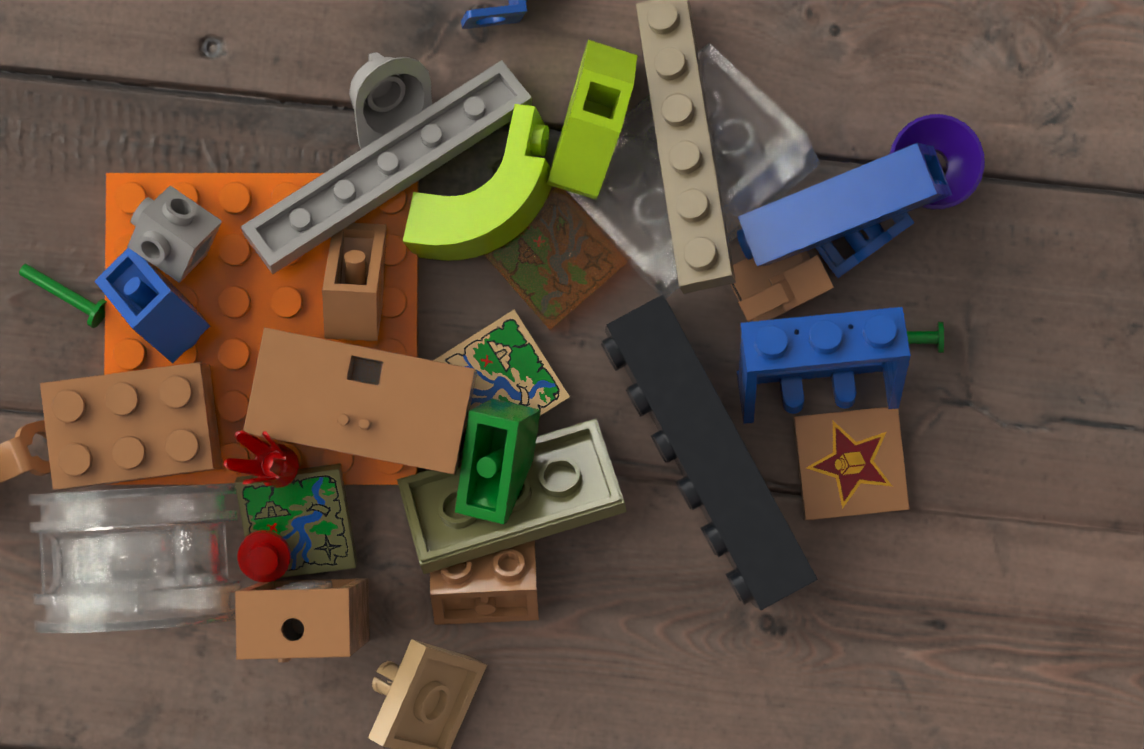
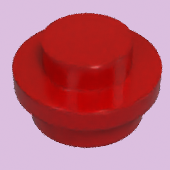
(264, 556)

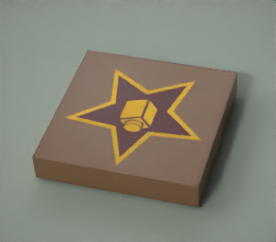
(850, 463)

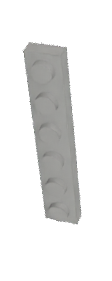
(385, 167)

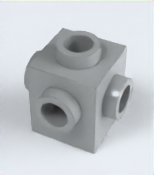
(173, 232)

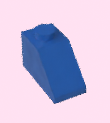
(152, 305)

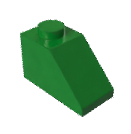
(496, 459)

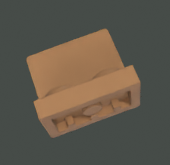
(487, 588)

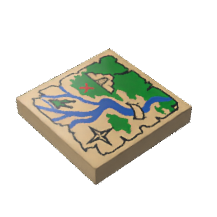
(508, 366)

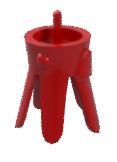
(273, 463)

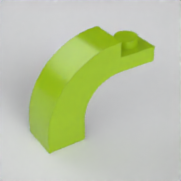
(495, 212)

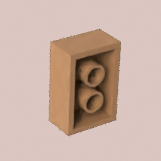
(131, 426)

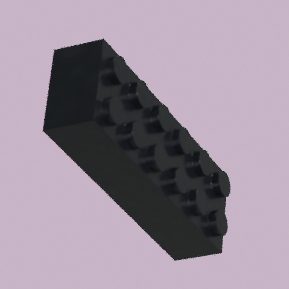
(709, 454)

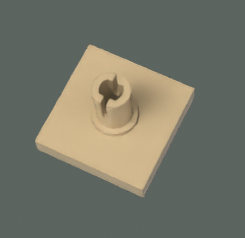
(425, 698)

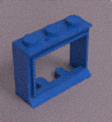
(820, 348)

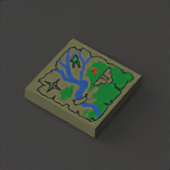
(307, 514)

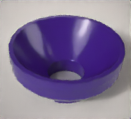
(958, 147)

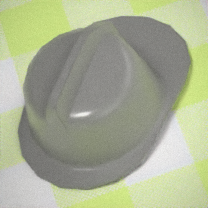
(387, 94)

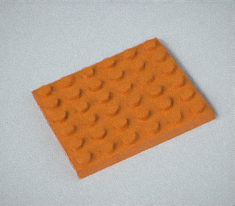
(243, 297)

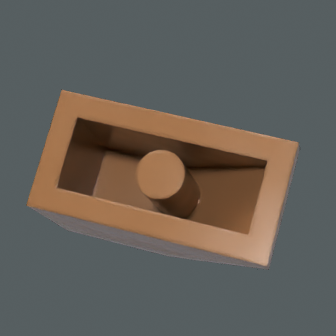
(355, 283)

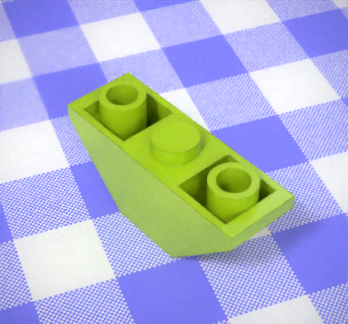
(593, 119)

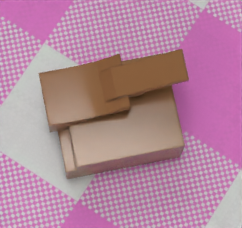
(779, 287)

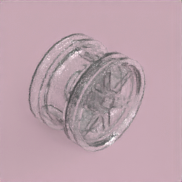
(134, 558)

